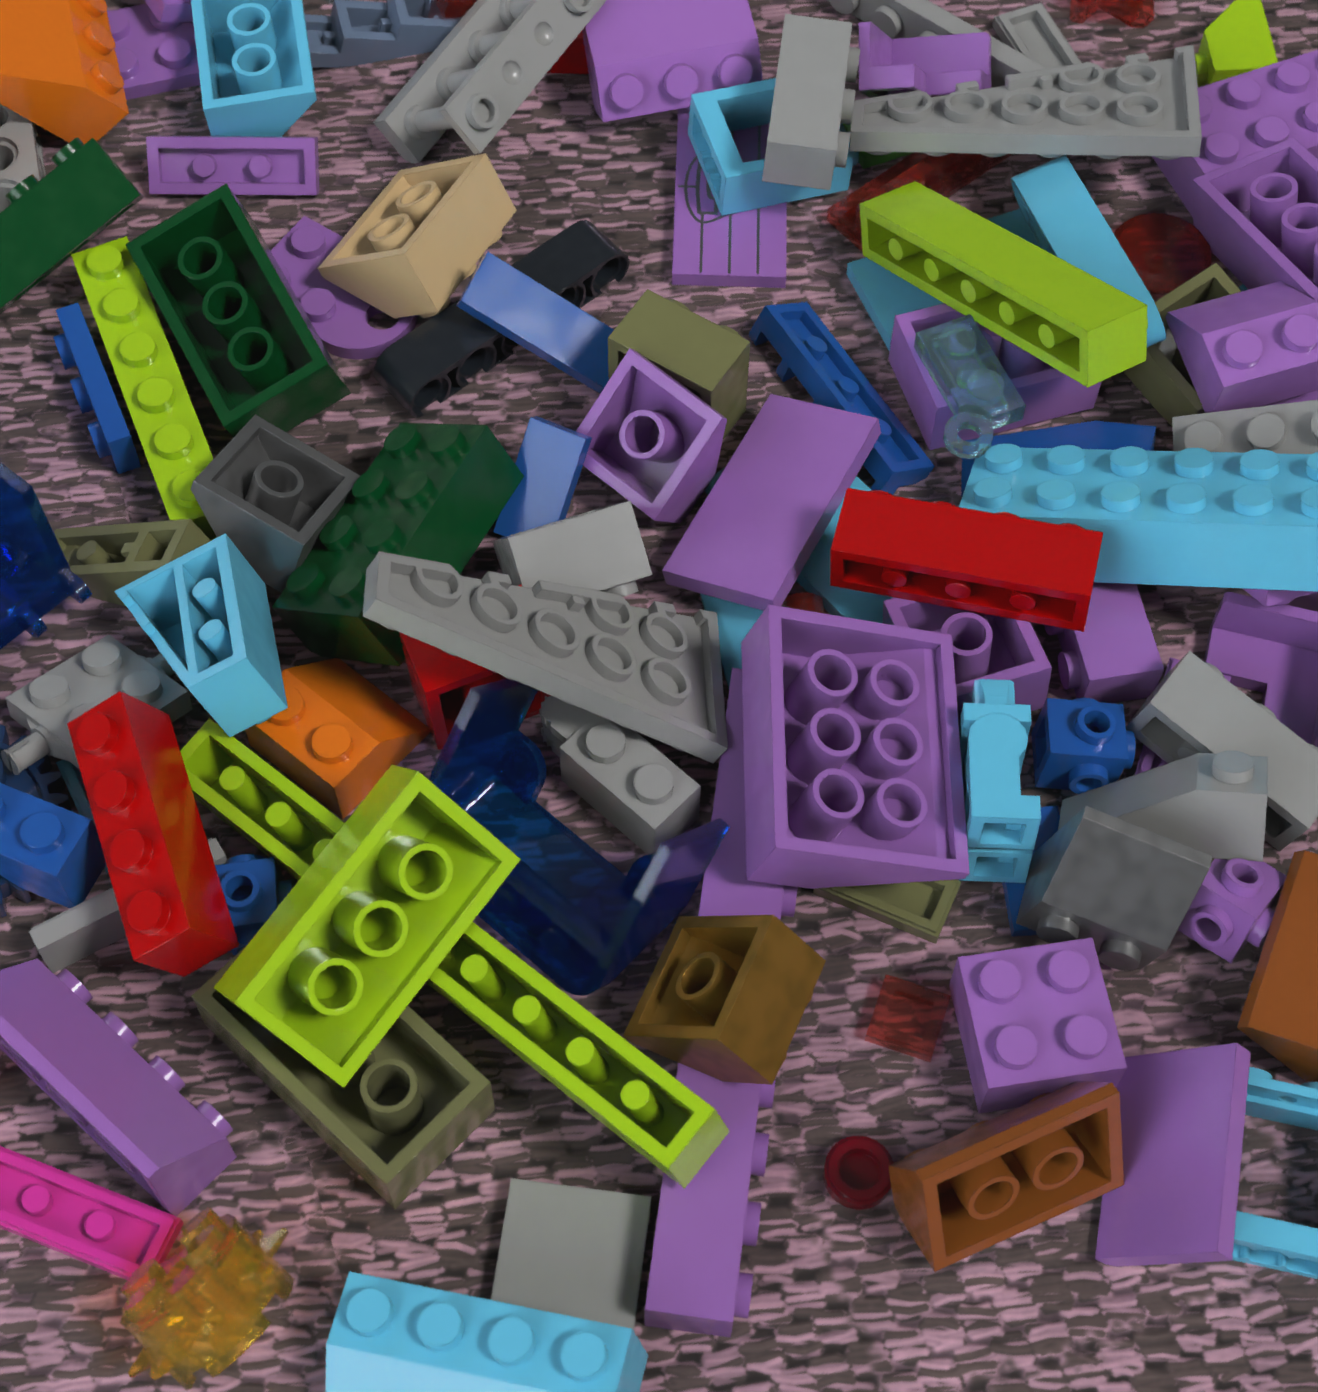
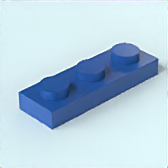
(94, 390)

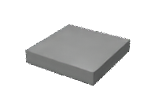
(573, 1251)

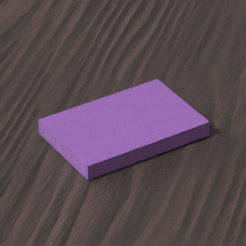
(1178, 1158)

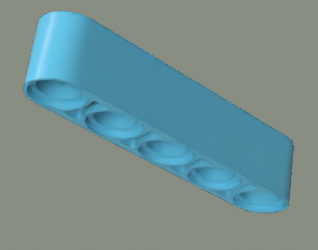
(1074, 230)

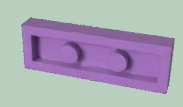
(242, 162)

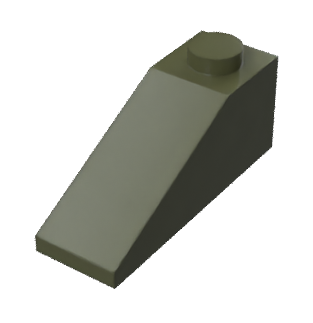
(121, 553)

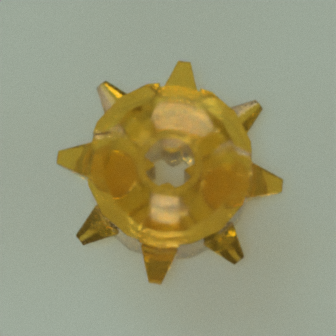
(203, 1298)

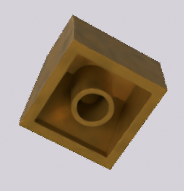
(727, 996)

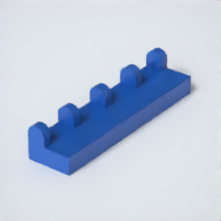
(836, 382)

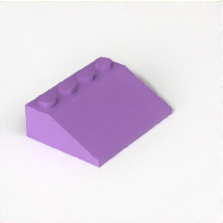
(850, 753)

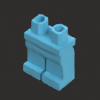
(998, 818)

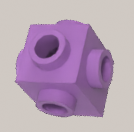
(1233, 906)

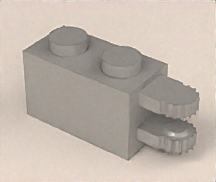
(620, 774)

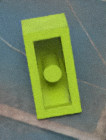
(1235, 43)

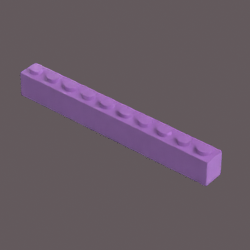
(703, 1227)

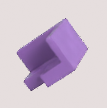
(921, 63)
(1272, 654)

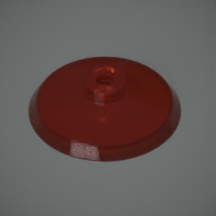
(1164, 250)

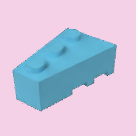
(214, 632)

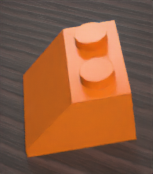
(336, 733)

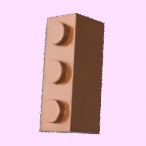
(1284, 989)
(1011, 1172)

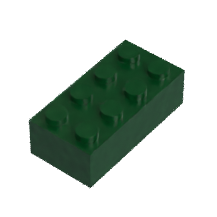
(236, 315)
(421, 498)

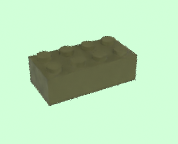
(394, 1115)

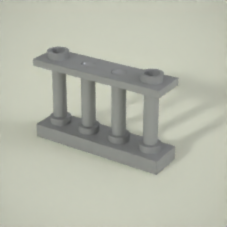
(482, 72)

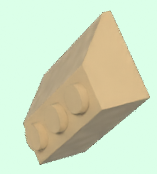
(422, 237)

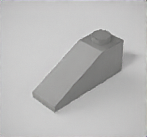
(1199, 801)

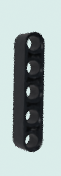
(454, 345)

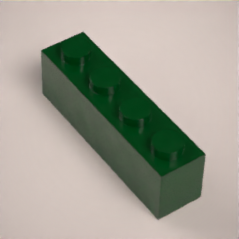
(59, 215)

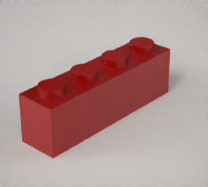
(965, 558)
(152, 836)

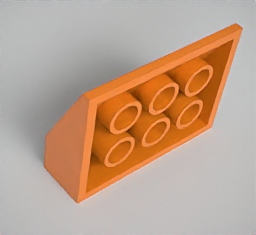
(61, 66)

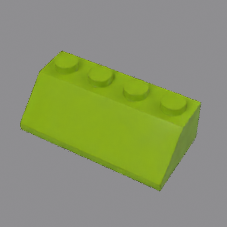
(368, 923)

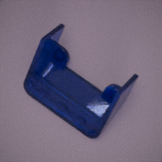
(562, 898)

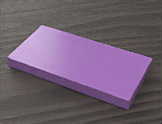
(772, 502)

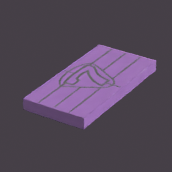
(731, 248)

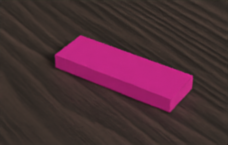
(81, 1217)

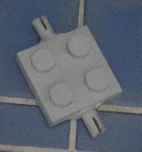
(80, 685)

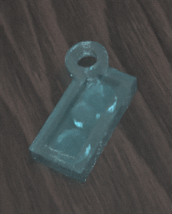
(970, 383)

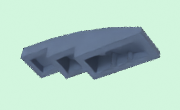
(375, 31)

